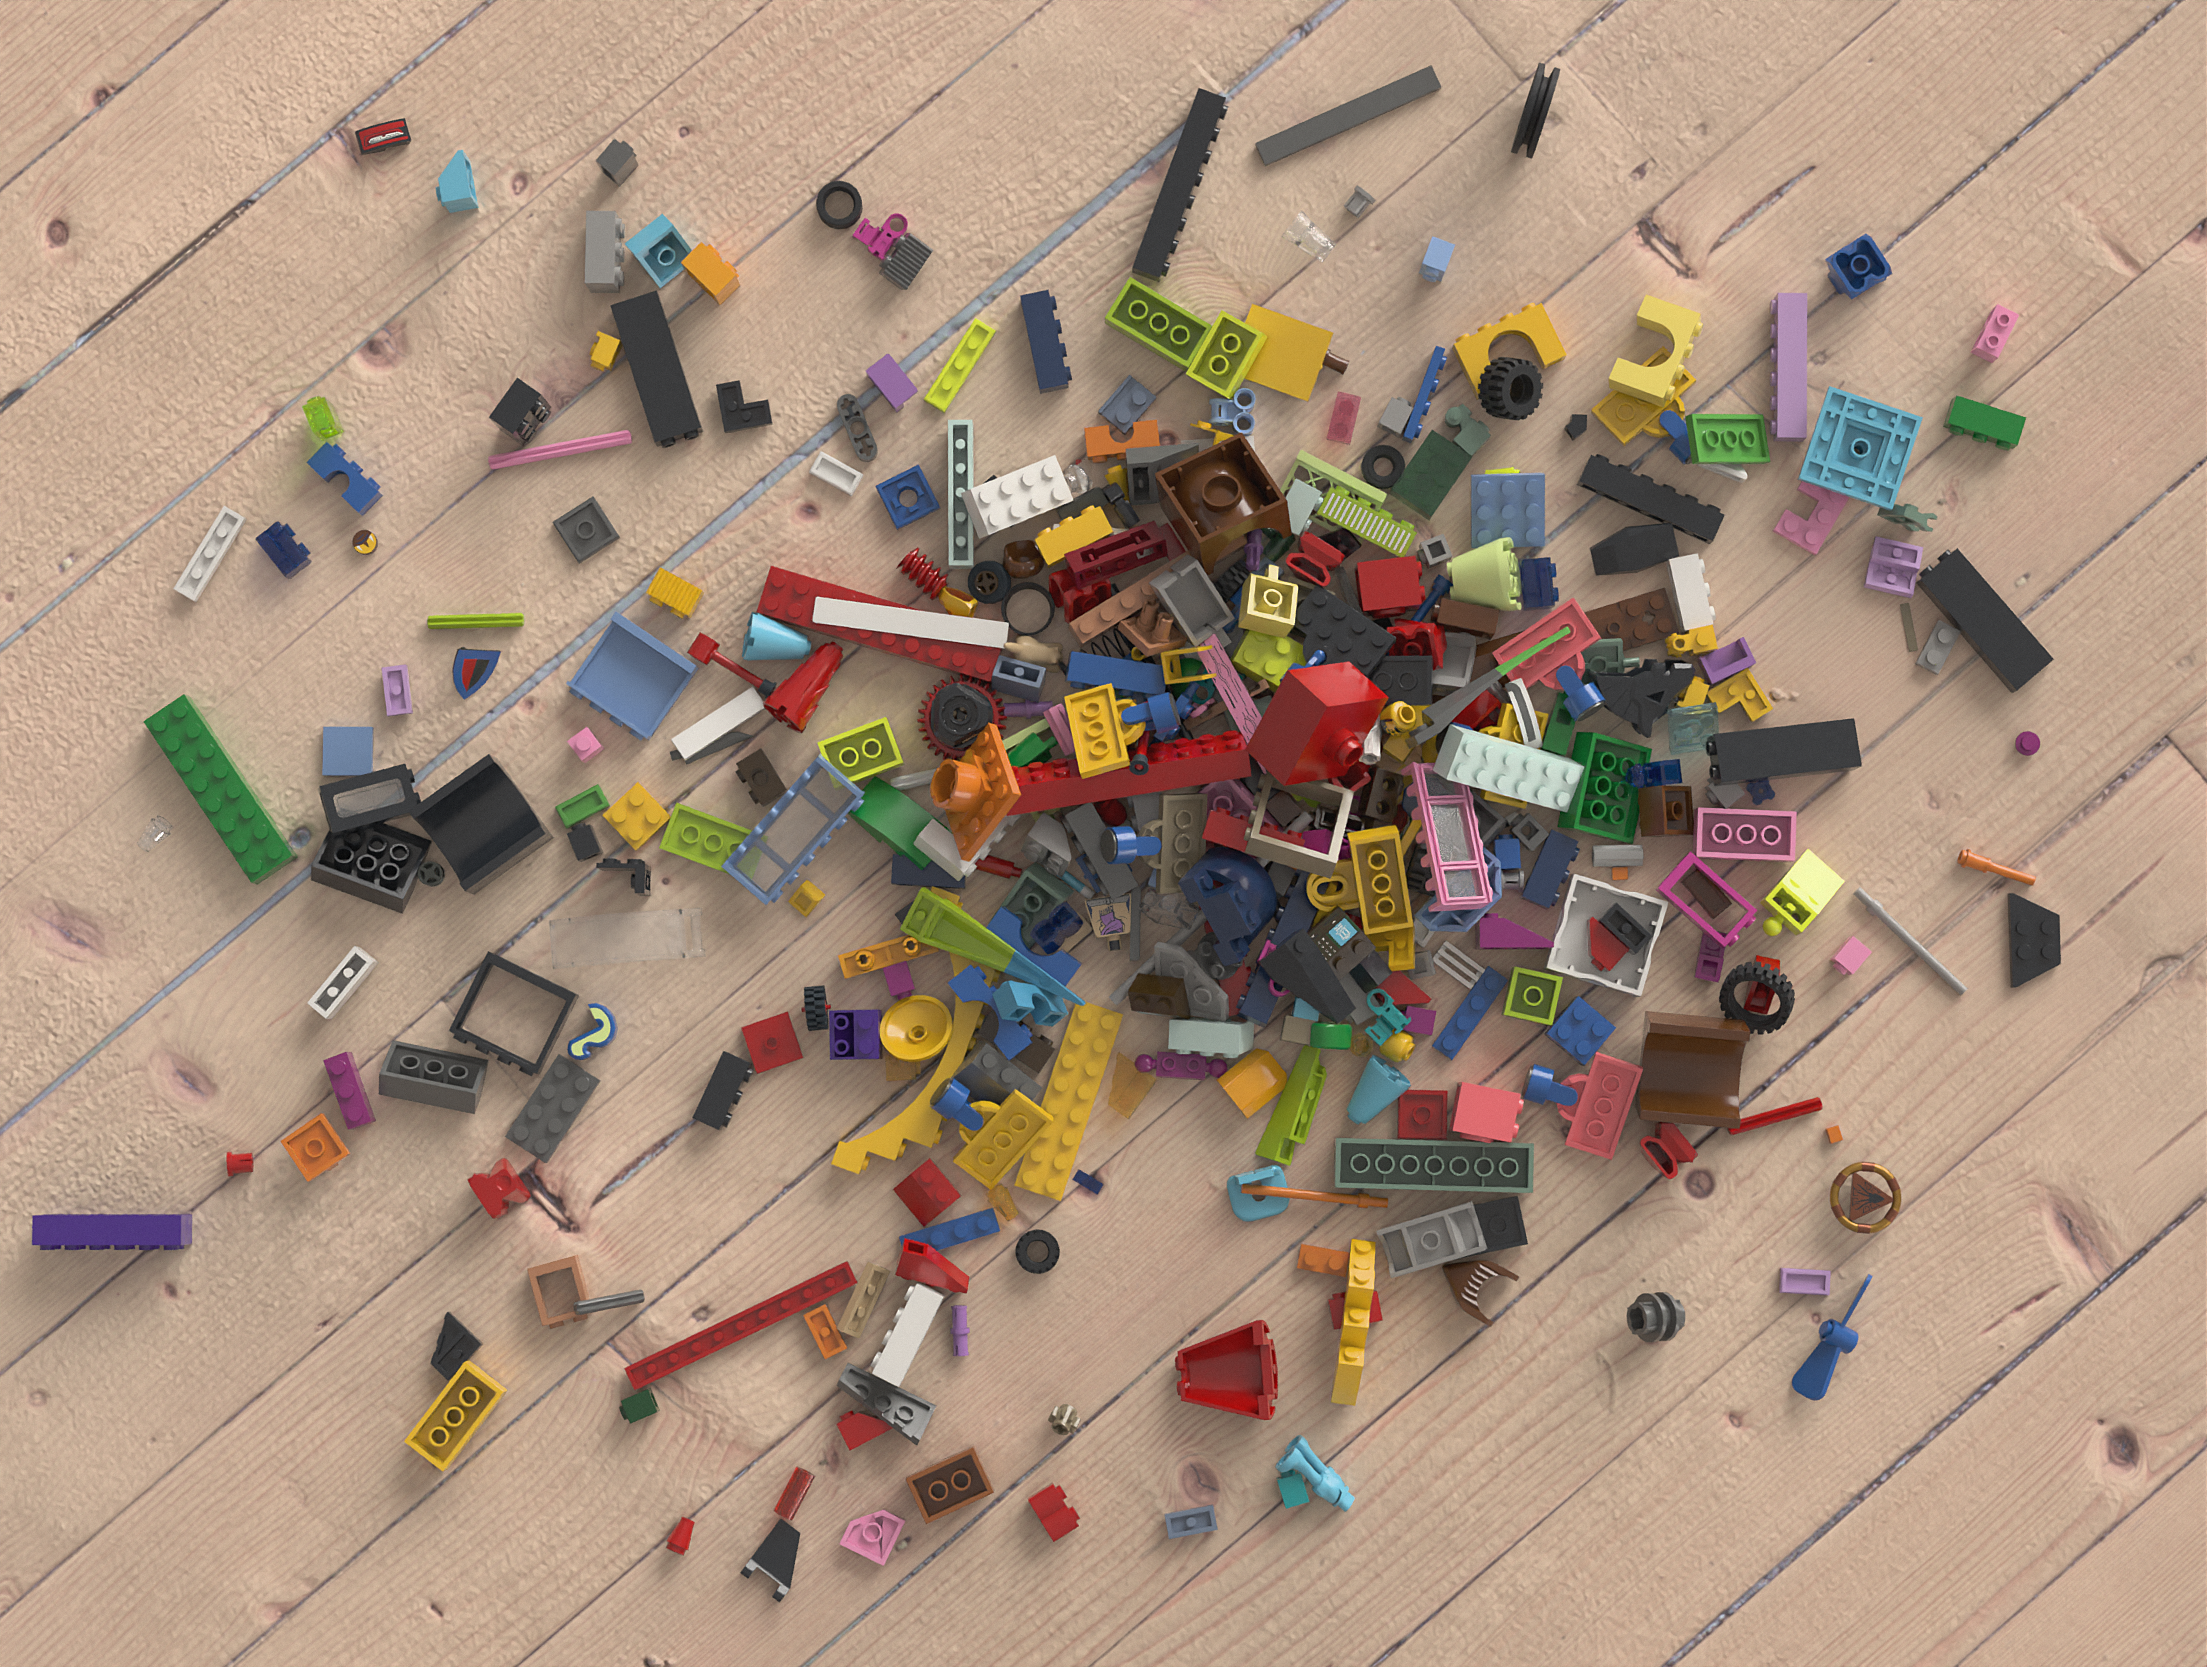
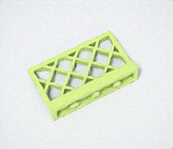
(1335, 476)

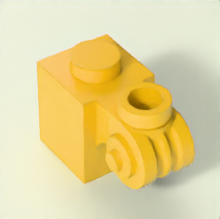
(1696, 641)

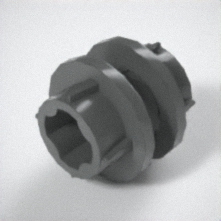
(1655, 1317)

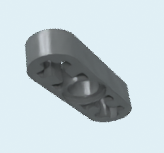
(869, 441)

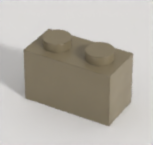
(1296, 1030)

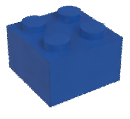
(1580, 1030)

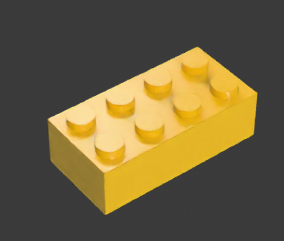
(455, 1415)

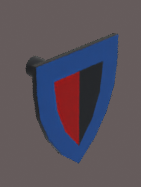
(473, 669)

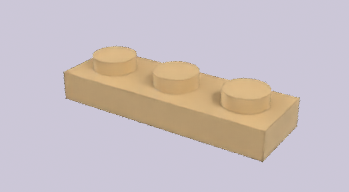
(863, 1299)

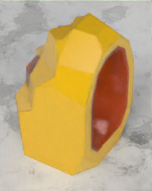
(957, 602)

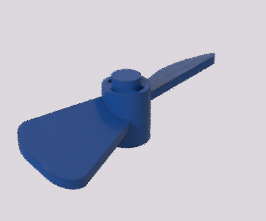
(1835, 1337)

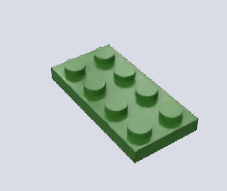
(1727, 439)

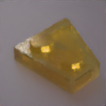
(1129, 1086)

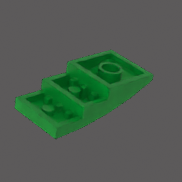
(894, 819)

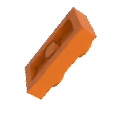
(1323, 1260)
(825, 1331)

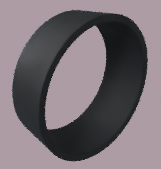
(1022, 586)

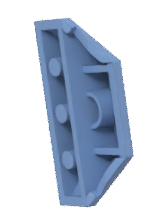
(1463, 919)

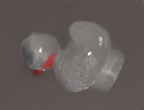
(1078, 476)

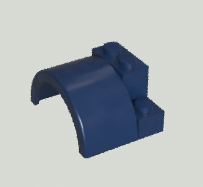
(1238, 907)

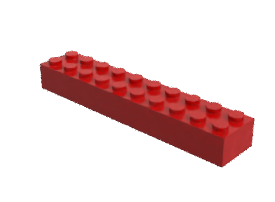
(792, 598)
(1170, 767)

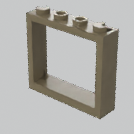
(1291, 854)

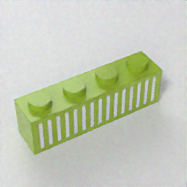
(1367, 522)

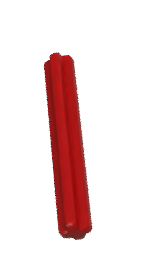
(1778, 1115)

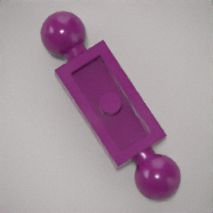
(1181, 1065)

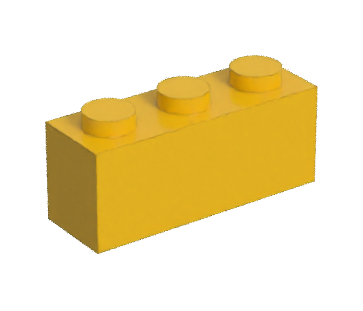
(1073, 534)

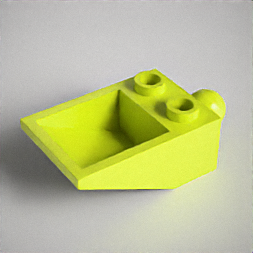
(1801, 892)

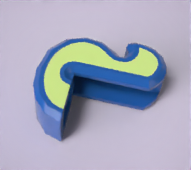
(598, 1037)

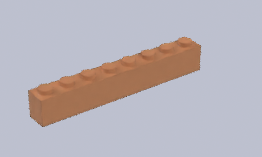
(1130, 601)

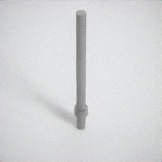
(1874, 907)

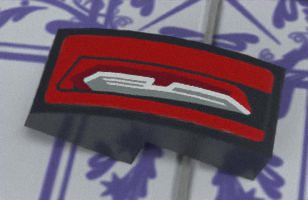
(382, 136)

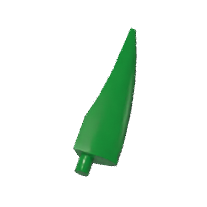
(1031, 750)

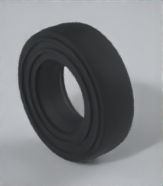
(1372, 477)

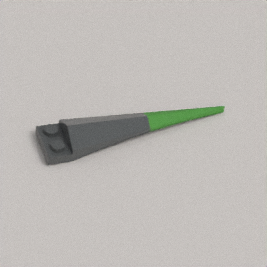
(1441, 713)

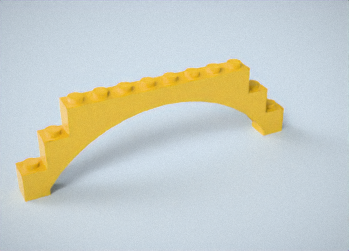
(919, 1120)

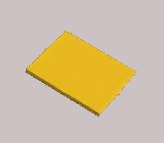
(1290, 353)

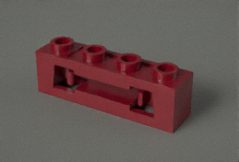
(1116, 554)

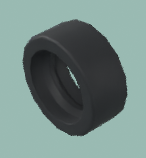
(844, 187)

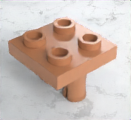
(1152, 630)

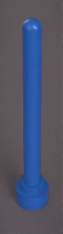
(1440, 587)

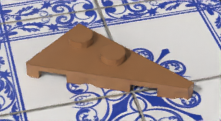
(1219, 708)

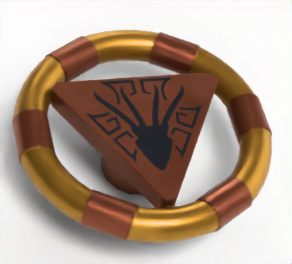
(1865, 1197)

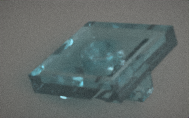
(1691, 727)

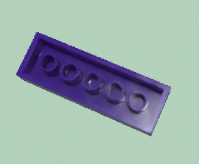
(105, 1230)

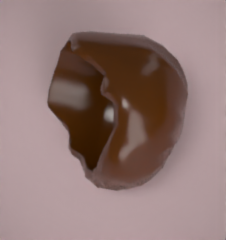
(1022, 559)

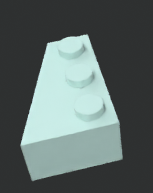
(1210, 1036)

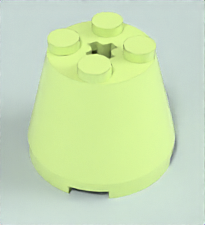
(1487, 576)

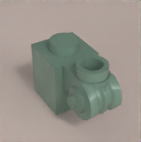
(1472, 433)

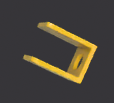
(1176, 676)

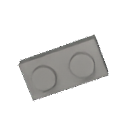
(1937, 647)

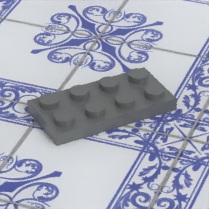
(552, 1108)

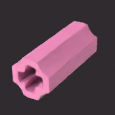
(1060, 726)

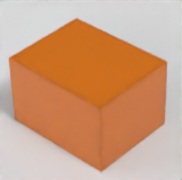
(1619, 873)
(1834, 1134)

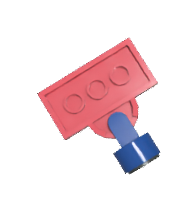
(1560, 663)
(1591, 1101)

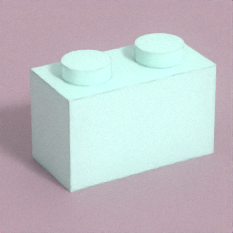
(1301, 502)

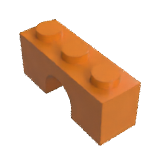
(1102, 446)

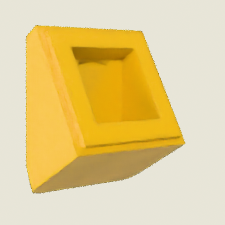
(806, 898)

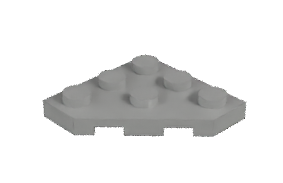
(1203, 994)

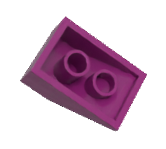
(1503, 934)

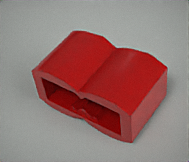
(1053, 1511)

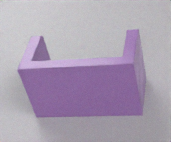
(1726, 661)

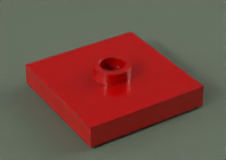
(772, 1042)

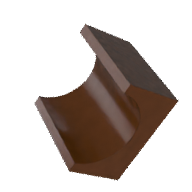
(1220, 497)
(1691, 1069)

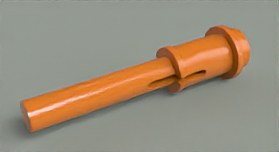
(1984, 864)

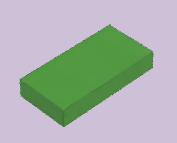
(582, 806)

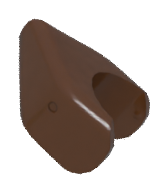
(1465, 1280)

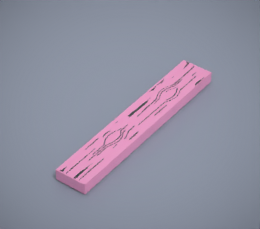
(1231, 688)

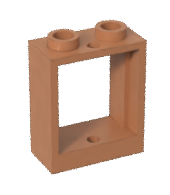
(536, 1271)

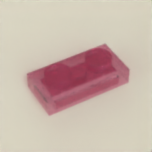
(1343, 418)

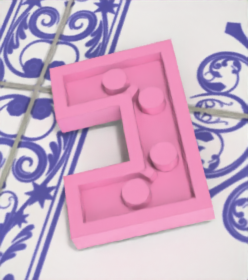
(1813, 532)

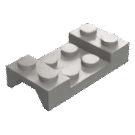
(1432, 1239)

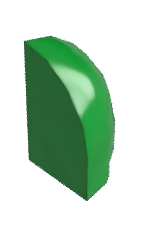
(1189, 667)

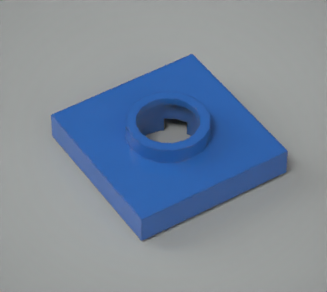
(913, 480)

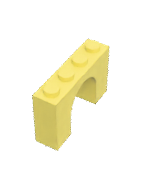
(1657, 382)

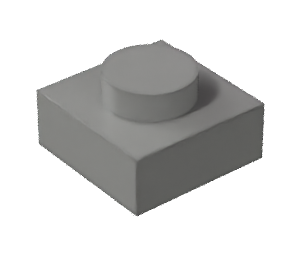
(1423, 965)

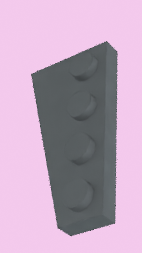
(890, 1403)

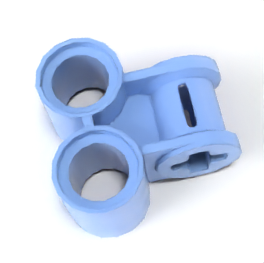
(1233, 412)

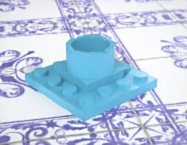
(1878, 432)

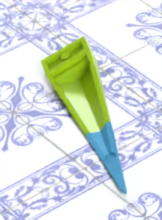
(949, 928)

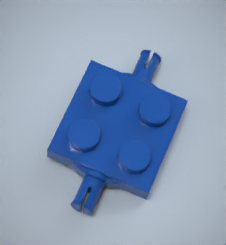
(1184, 709)

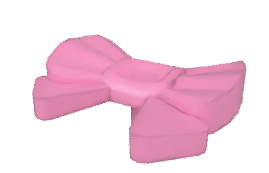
(1199, 710)

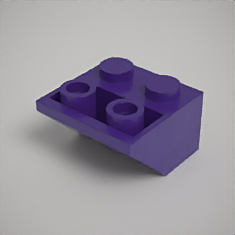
(855, 1034)

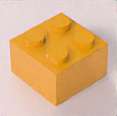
(710, 273)

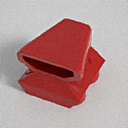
(1314, 560)
(1077, 601)
(1418, 639)
(1667, 1149)
(498, 1188)

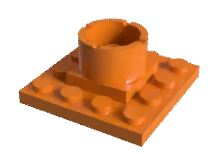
(976, 791)

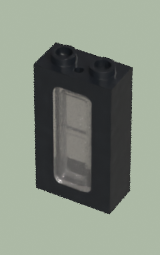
(368, 799)

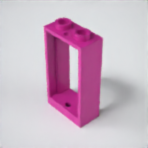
(1664, 890)

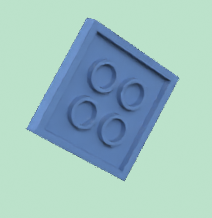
(1508, 507)

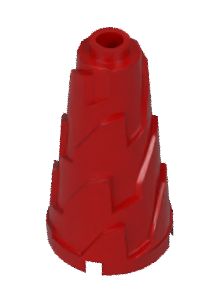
(799, 695)

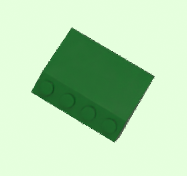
(1603, 799)

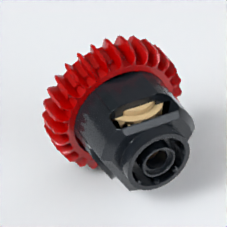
(967, 703)

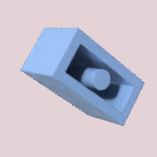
(1436, 259)

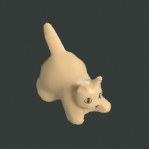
(1037, 653)

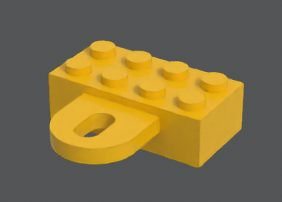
(1370, 880)

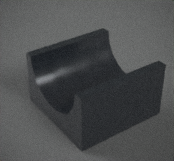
(481, 823)

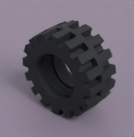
(1053, 1251)

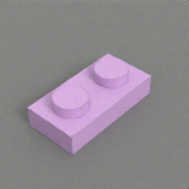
(397, 690)

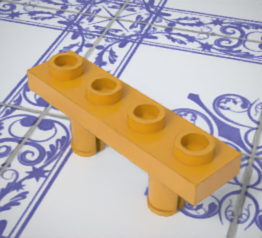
(883, 955)

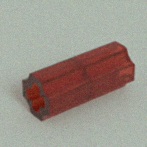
(794, 1493)

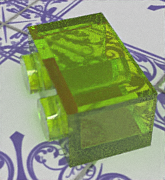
(322, 418)

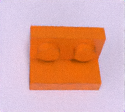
(315, 1147)

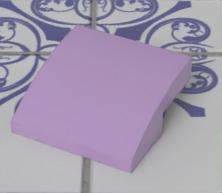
(1893, 567)

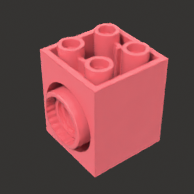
(1485, 1113)

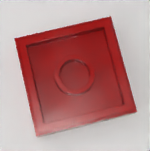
(1422, 1114)

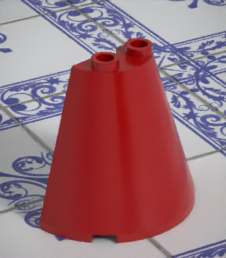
(1231, 1372)

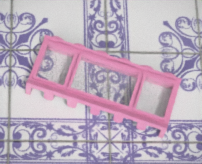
(1450, 840)

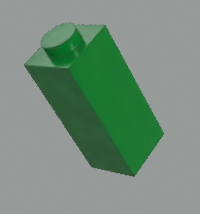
(1558, 728)

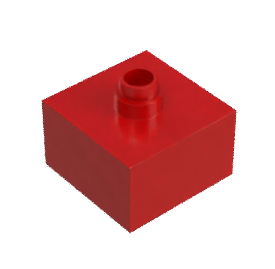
(1316, 723)

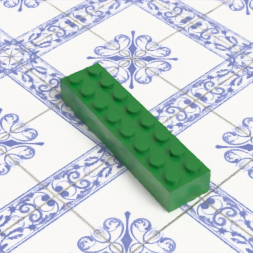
(220, 789)

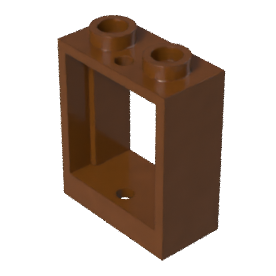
(1466, 618)

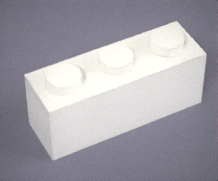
(1690, 592)
(342, 982)

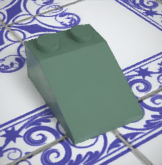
(1035, 898)

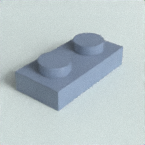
(1191, 1521)

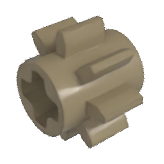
(1064, 1419)

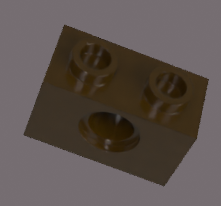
(759, 763)

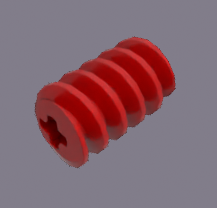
(923, 573)

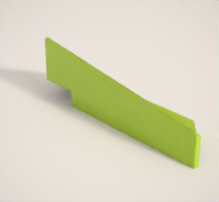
(1294, 1109)

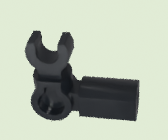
(1122, 508)

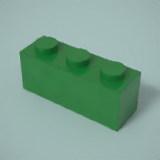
(1984, 423)

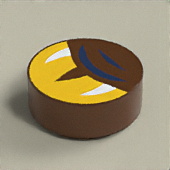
(365, 542)

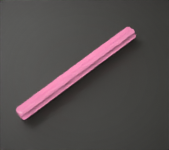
(560, 449)

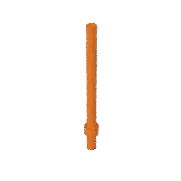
(1362, 1200)

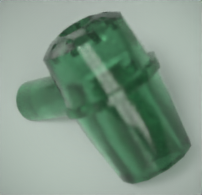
(1277, 545)

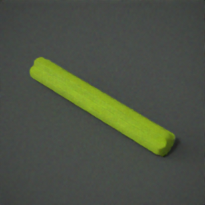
(475, 621)

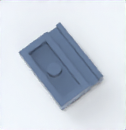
(1127, 404)

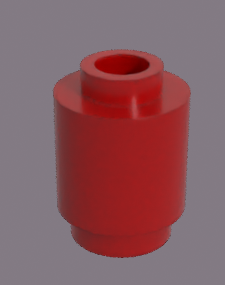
(1111, 811)

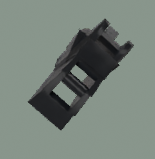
(1645, 691)

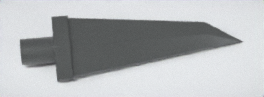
(722, 743)

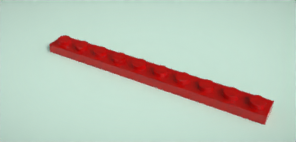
(741, 1325)

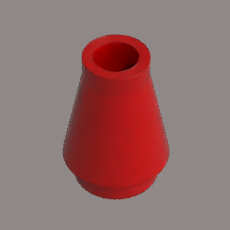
(681, 1536)

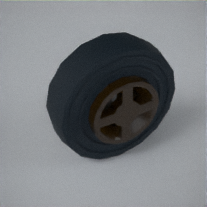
(980, 582)

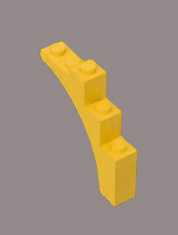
(1354, 1322)

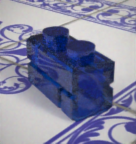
(284, 550)
(1538, 583)

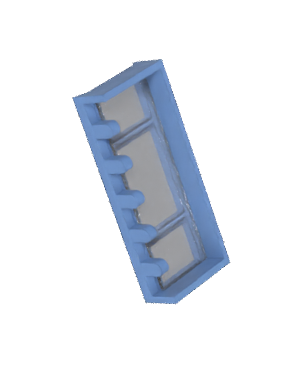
(794, 830)

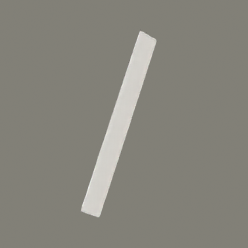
(910, 622)

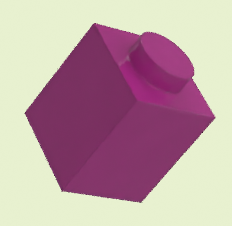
(899, 980)
(1421, 1020)

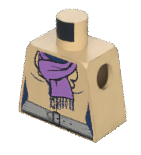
(1110, 918)

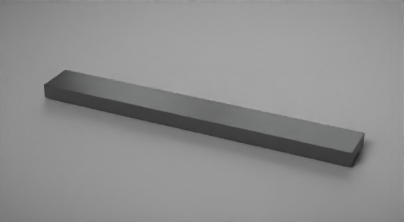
(1348, 115)

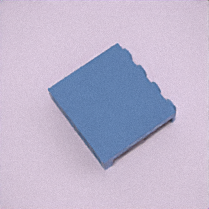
(632, 677)

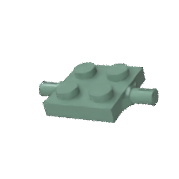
(1606, 656)

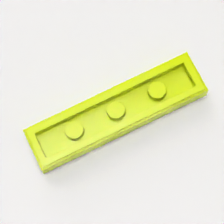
(959, 365)

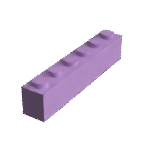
(1789, 367)

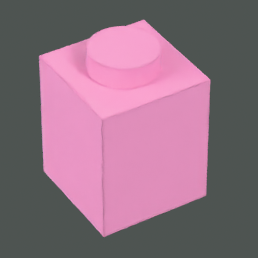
(585, 744)
(1850, 956)

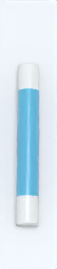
(1077, 885)

